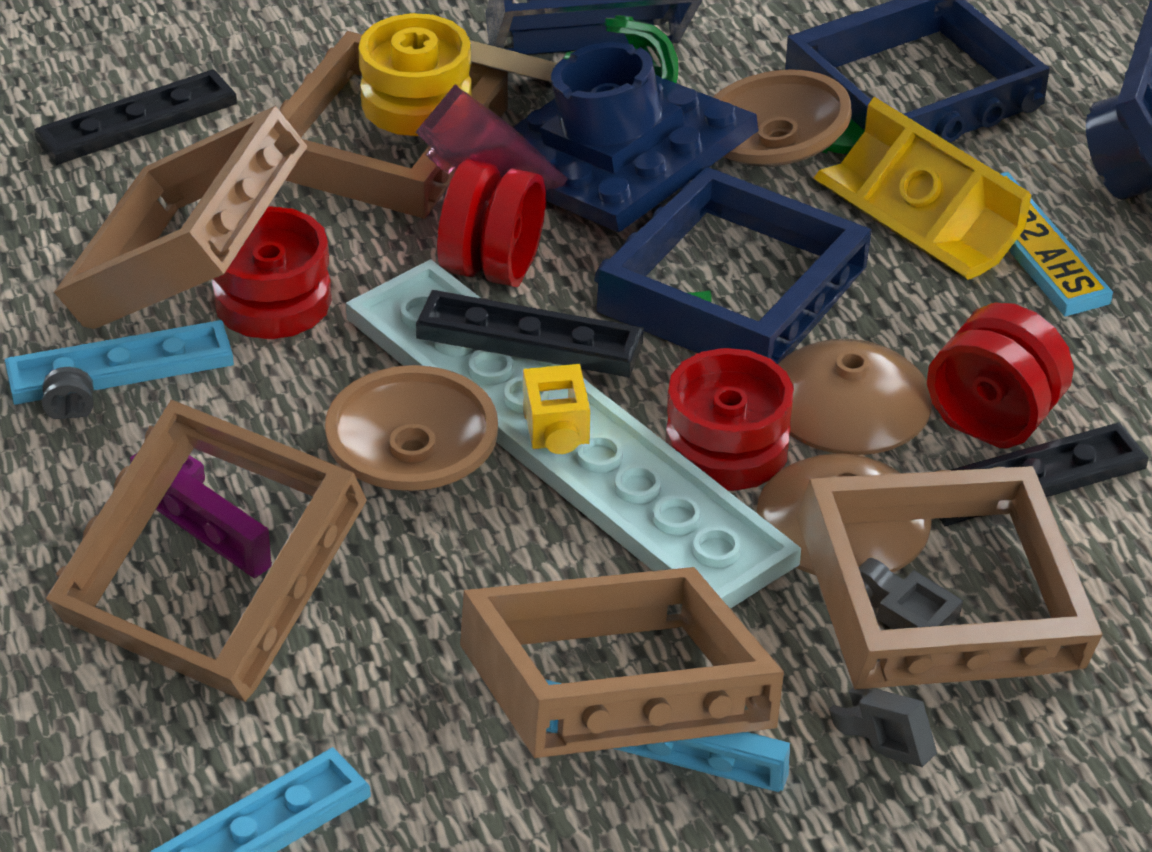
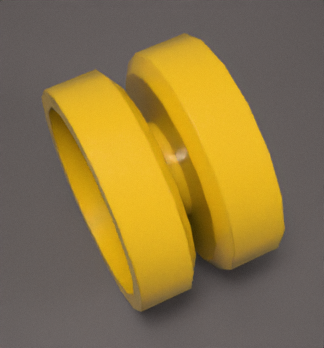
(410, 68)

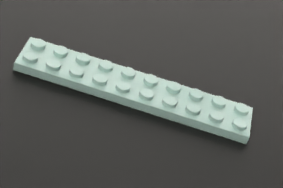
(621, 481)

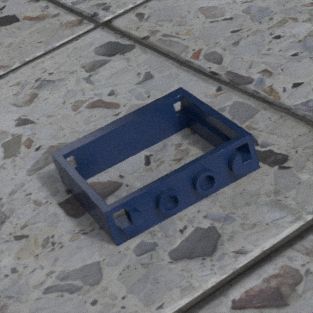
(573, 24)
(1019, 73)
(704, 326)

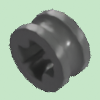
(61, 383)

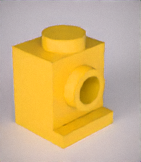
(556, 423)

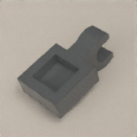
(908, 601)
(892, 722)

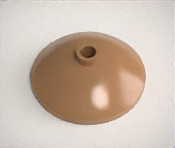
(795, 114)
(855, 397)
(411, 428)
(888, 541)

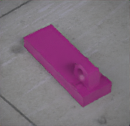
(216, 520)

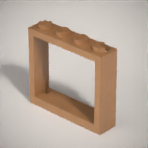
(363, 177)
(235, 179)
(285, 587)
(946, 651)
(624, 708)

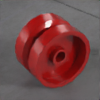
(491, 222)
(277, 278)
(1000, 374)
(731, 416)

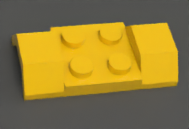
(929, 192)

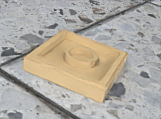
(512, 62)

